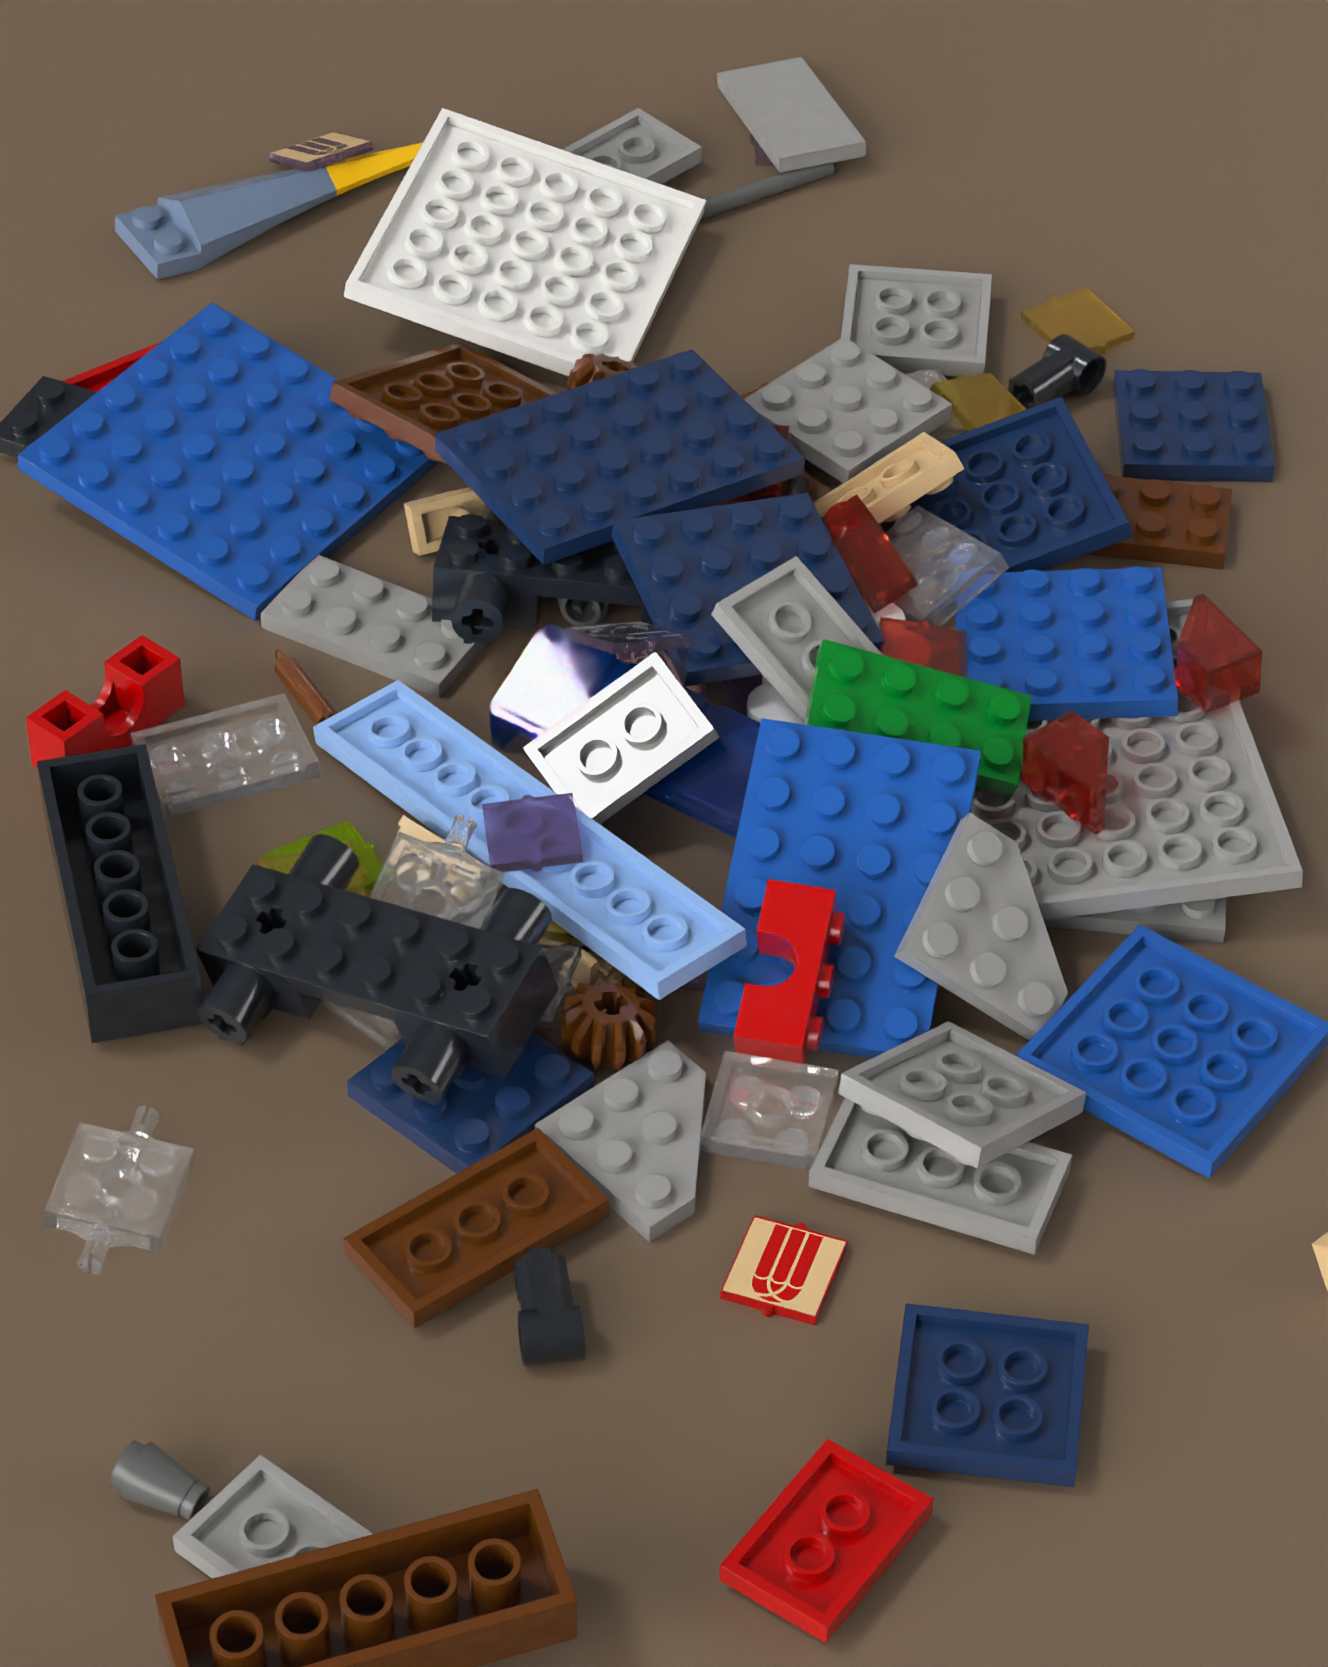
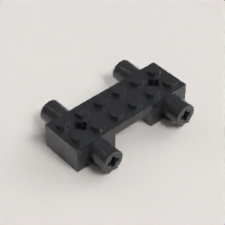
(497, 583)
(448, 986)

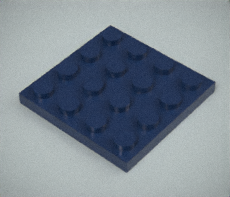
(1030, 490)
(705, 554)

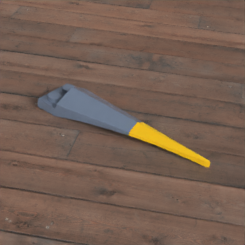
(208, 222)

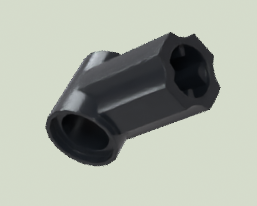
(1063, 368)
(547, 1319)

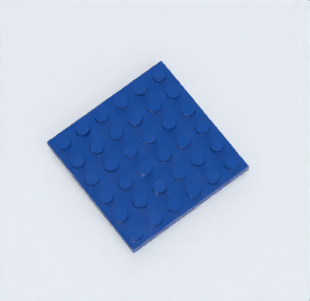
(225, 460)

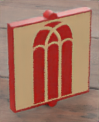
(784, 1269)

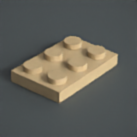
(898, 479)

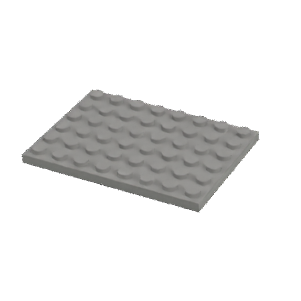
(1181, 819)

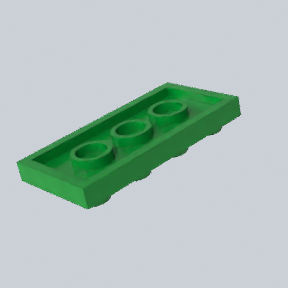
(921, 704)

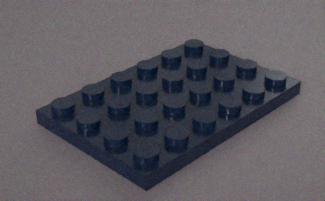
(617, 451)

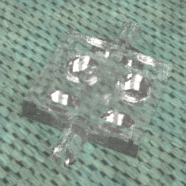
(439, 877)
(118, 1188)

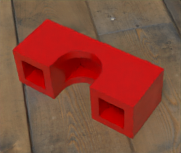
(138, 694)
(800, 927)

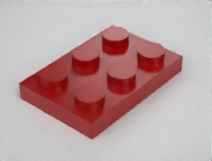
(826, 1540)

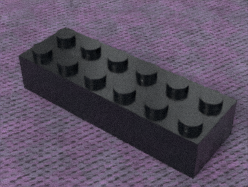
(120, 893)

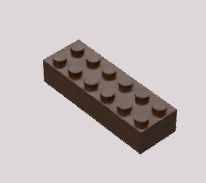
(409, 1596)

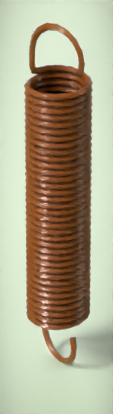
(303, 689)

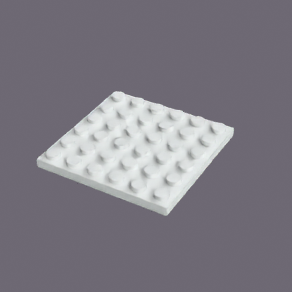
(524, 246)

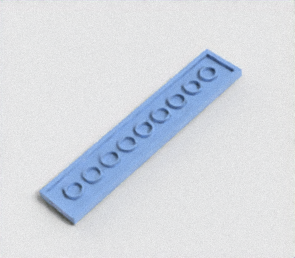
(609, 902)

